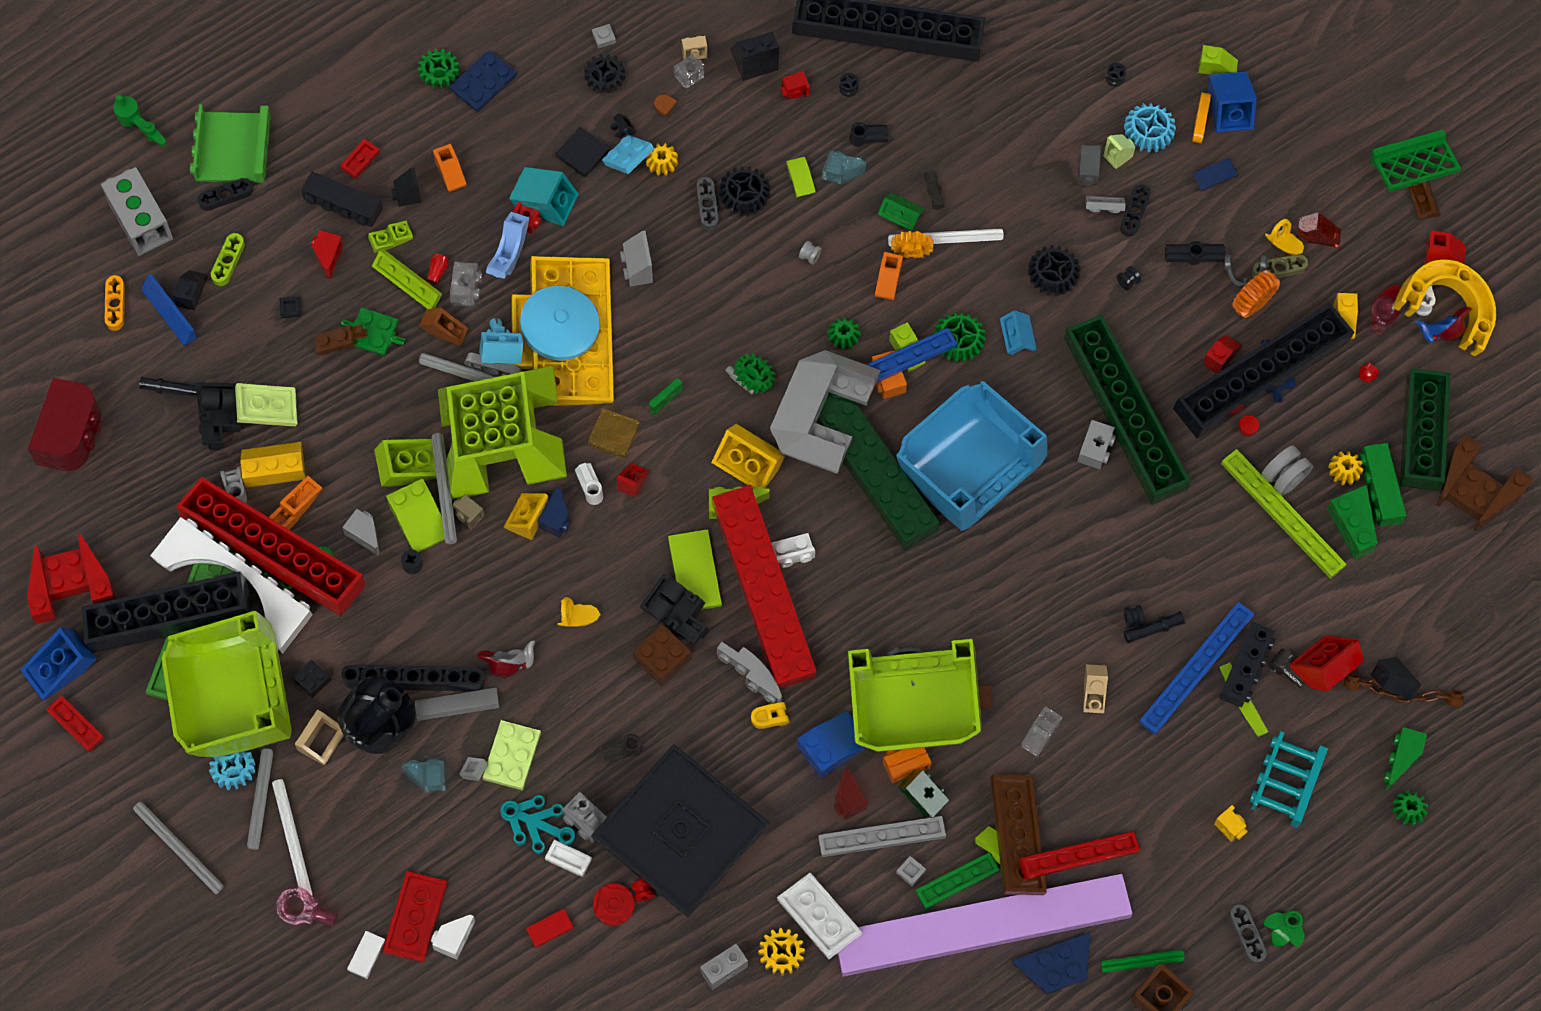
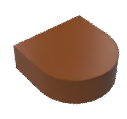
(664, 104)

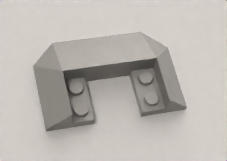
(797, 415)

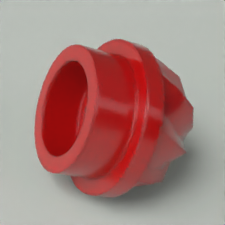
(1368, 372)

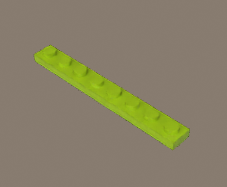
(1283, 514)

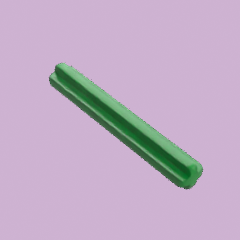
(1142, 961)

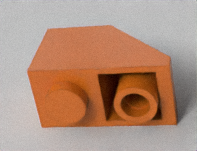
(449, 167)
(889, 276)

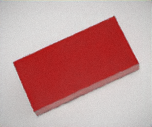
(549, 928)

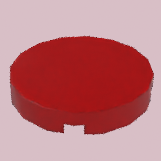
(613, 904)

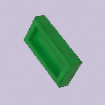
(665, 396)

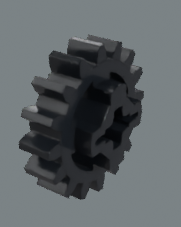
(596, 69)

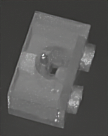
(464, 274)

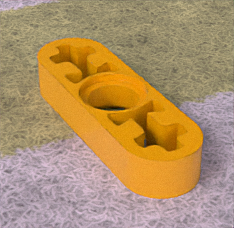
(1201, 117)
(109, 296)

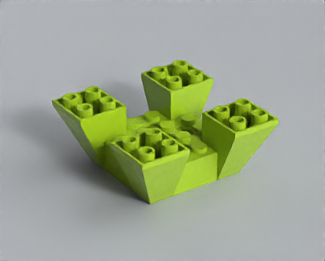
(517, 437)

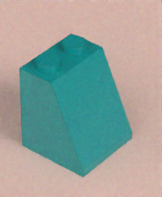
(546, 192)

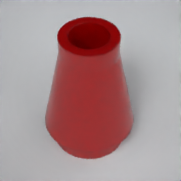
(437, 267)

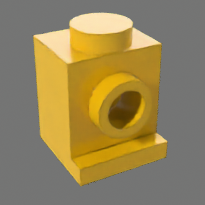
(1231, 824)

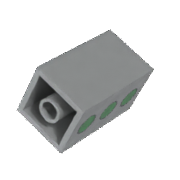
(136, 211)

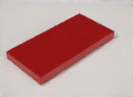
(415, 916)

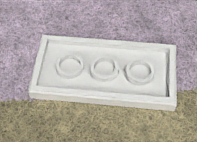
(819, 915)

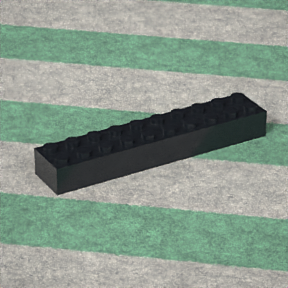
(891, 26)
(1263, 370)

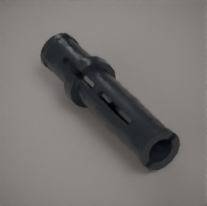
(161, 385)
(1148, 629)

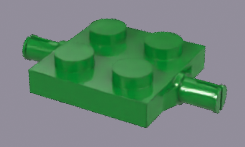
(379, 331)

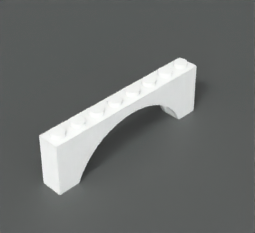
(189, 546)

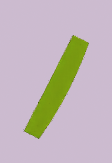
(1247, 709)

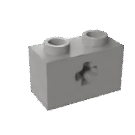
(1097, 434)
(724, 966)

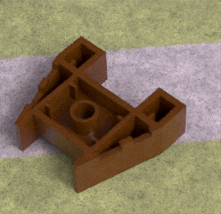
(1475, 490)

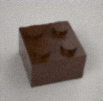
(662, 655)
(1162, 992)

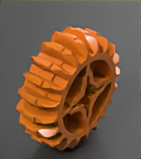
(1256, 294)

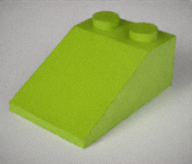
(405, 461)
(417, 515)

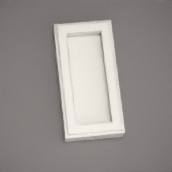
(568, 858)
(366, 955)

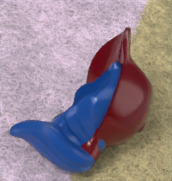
(1449, 329)

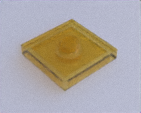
(613, 433)

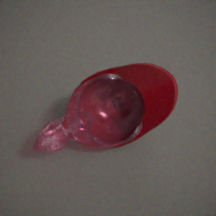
(1383, 311)

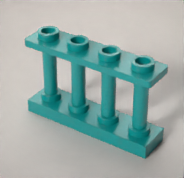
(1301, 794)

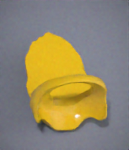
(1284, 239)
(577, 614)

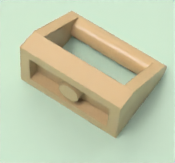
(311, 731)

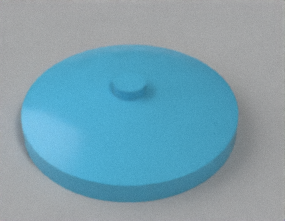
(559, 323)

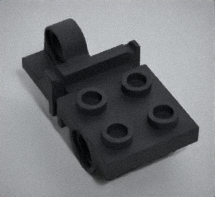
(216, 412)
(676, 608)

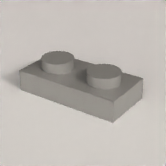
(1099, 203)

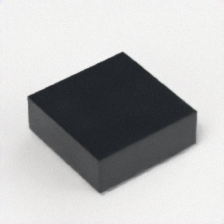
(290, 307)

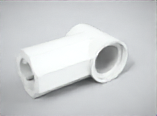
(589, 483)

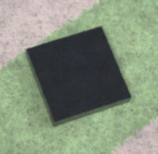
(582, 152)

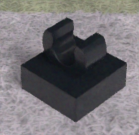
(623, 124)

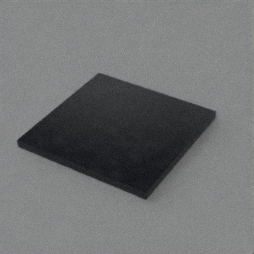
(680, 830)

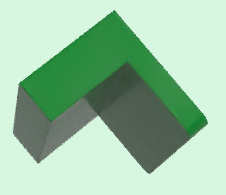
(900, 211)

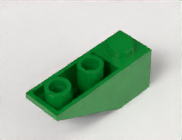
(1407, 751)

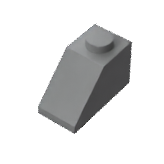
(362, 530)

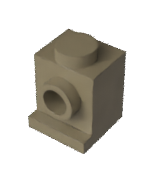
(468, 511)

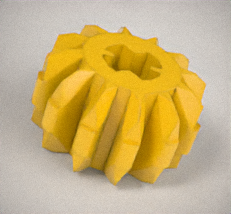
(662, 166)
(1338, 468)

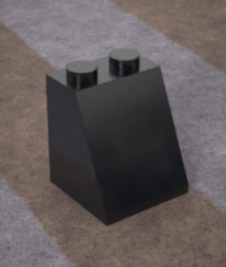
(756, 55)

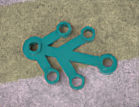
(535, 822)

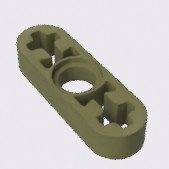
(1286, 262)

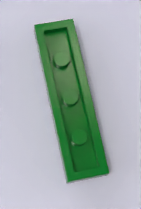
(957, 881)

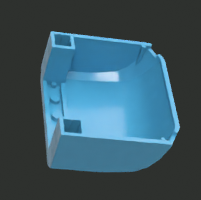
(971, 453)

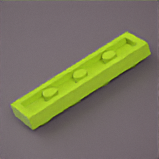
(406, 279)

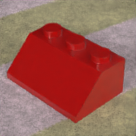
(1328, 662)

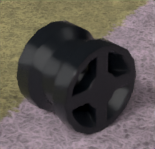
(1118, 70)
(852, 81)
(1128, 278)
(412, 566)
(1133, 616)

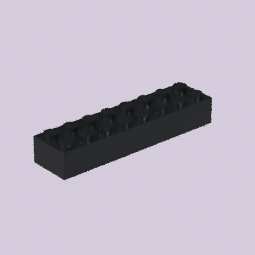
(164, 612)

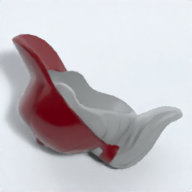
(508, 663)

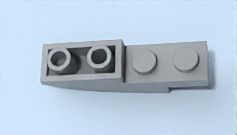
(758, 676)

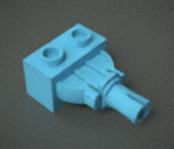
(500, 346)

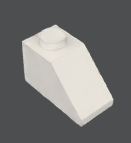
(452, 936)

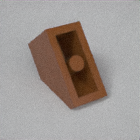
(443, 326)

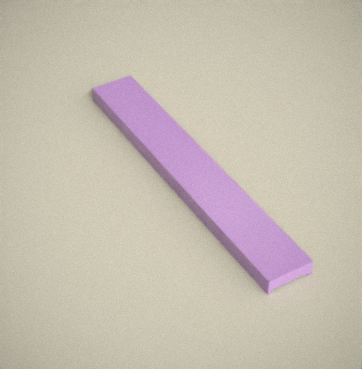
(986, 924)

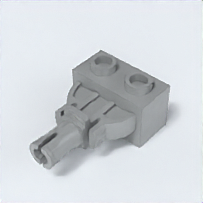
(583, 816)

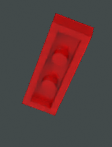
(75, 724)

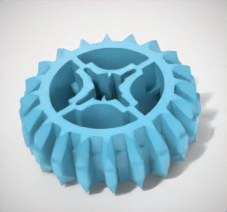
(1158, 135)

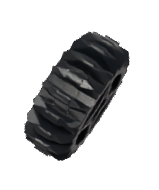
(746, 201)
(1052, 280)

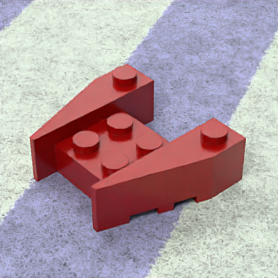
(63, 577)

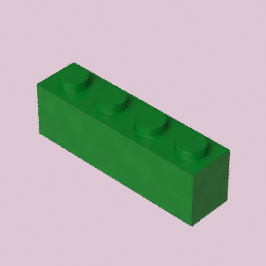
(1382, 485)

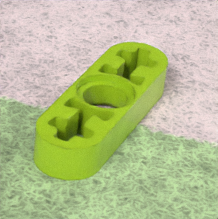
(227, 251)

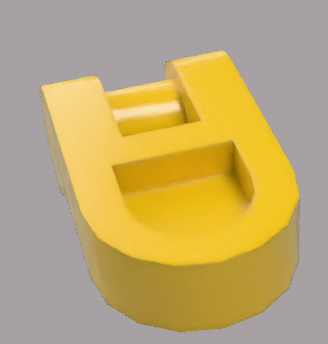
(762, 717)

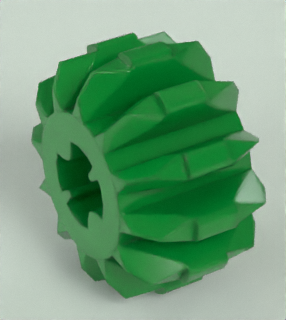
(839, 327)
(1413, 815)

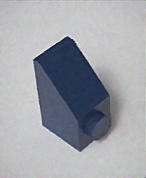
(555, 515)

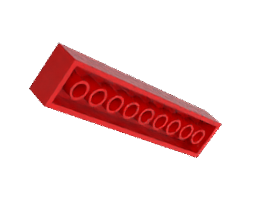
(272, 546)
(763, 587)

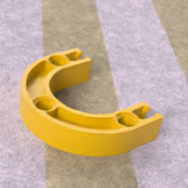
(1471, 288)

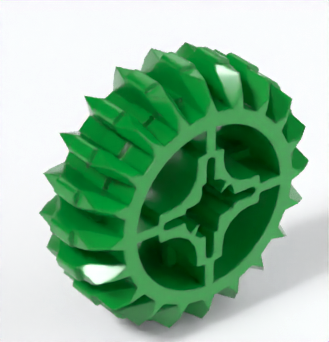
(976, 339)

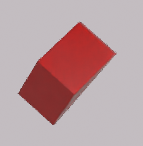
(632, 479)

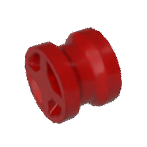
(643, 891)

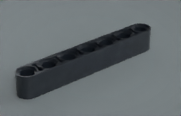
(423, 673)

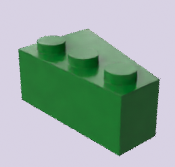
(1355, 521)

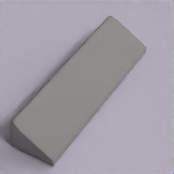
(456, 704)

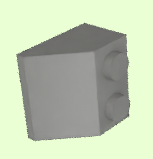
(637, 260)

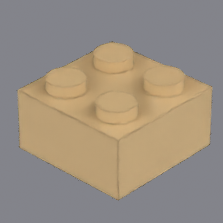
(694, 46)

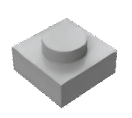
(603, 36)
(473, 769)
(911, 871)

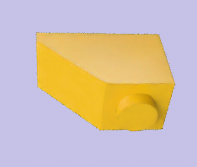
(1347, 307)

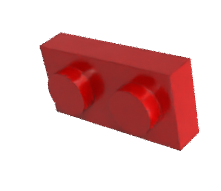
(360, 159)

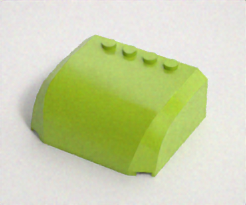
(226, 687)
(932, 713)

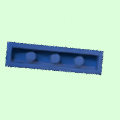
(168, 310)

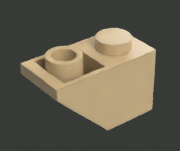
(1095, 688)

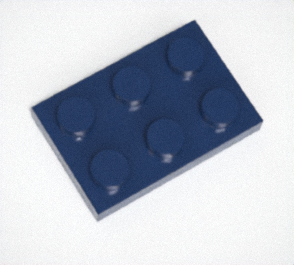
(483, 81)

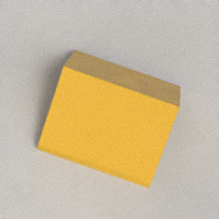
(525, 514)

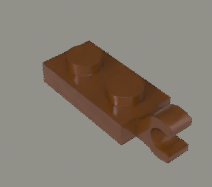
(338, 339)

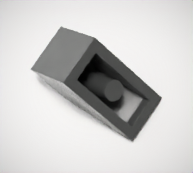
(1088, 165)

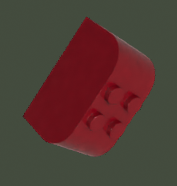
(65, 426)

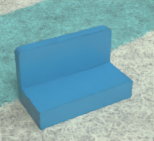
(1017, 332)

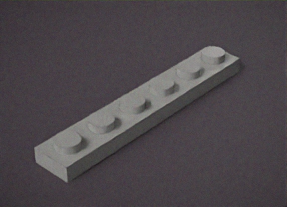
(881, 836)

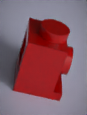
(795, 86)
(534, 216)

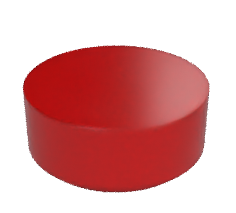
(1249, 425)

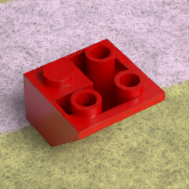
(1444, 247)

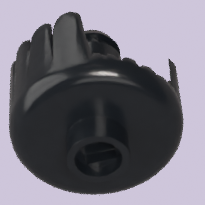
(376, 715)

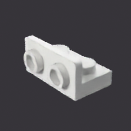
(794, 550)

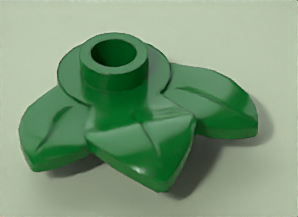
(1283, 931)

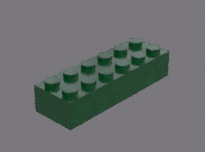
(1425, 429)

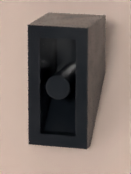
(406, 189)
(189, 289)
(1395, 678)

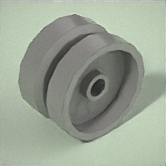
(1287, 470)

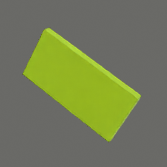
(695, 566)

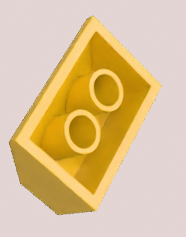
(748, 457)
(272, 464)

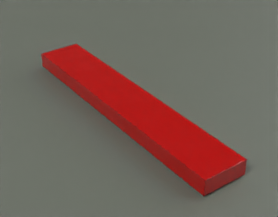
(1079, 855)

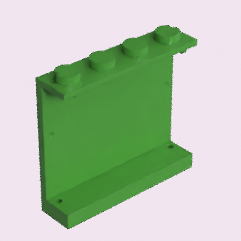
(230, 146)

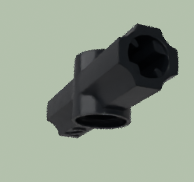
(1205, 252)

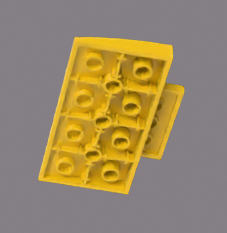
(589, 376)

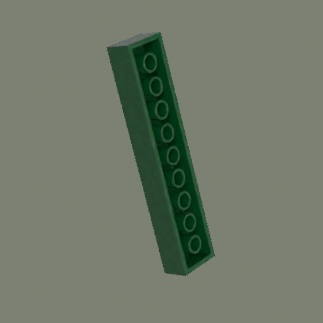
(1127, 409)
(879, 474)

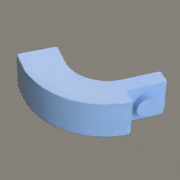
(510, 246)

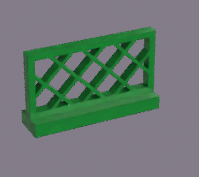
(1409, 149)

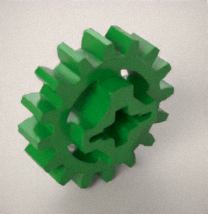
(438, 68)
(754, 373)

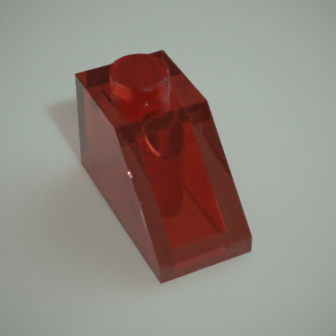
(1319, 230)
(849, 797)

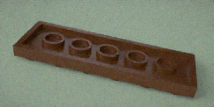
(1016, 831)

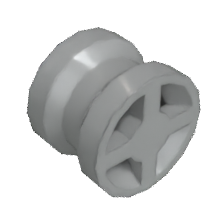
(810, 252)

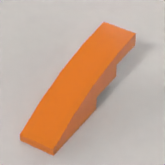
(296, 503)

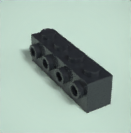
(1247, 664)

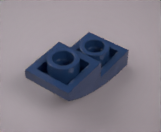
(1215, 174)

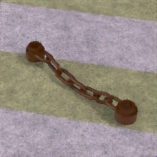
(1453, 698)

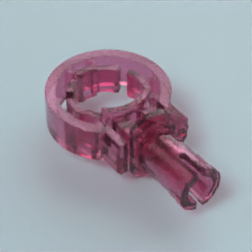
(317, 913)

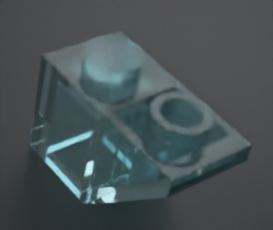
(842, 168)
(427, 775)

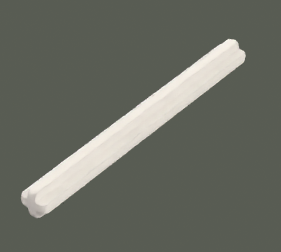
(962, 236)
(291, 835)

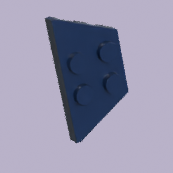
(1057, 965)

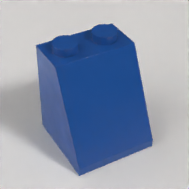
(1232, 101)

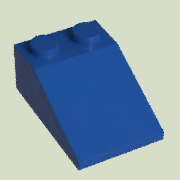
(58, 662)
(830, 744)

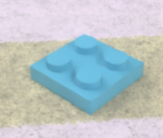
(628, 154)

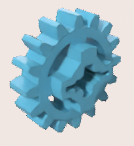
(232, 769)

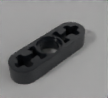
(225, 187)
(1136, 217)

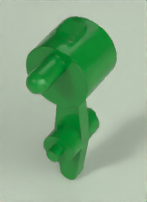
(129, 115)

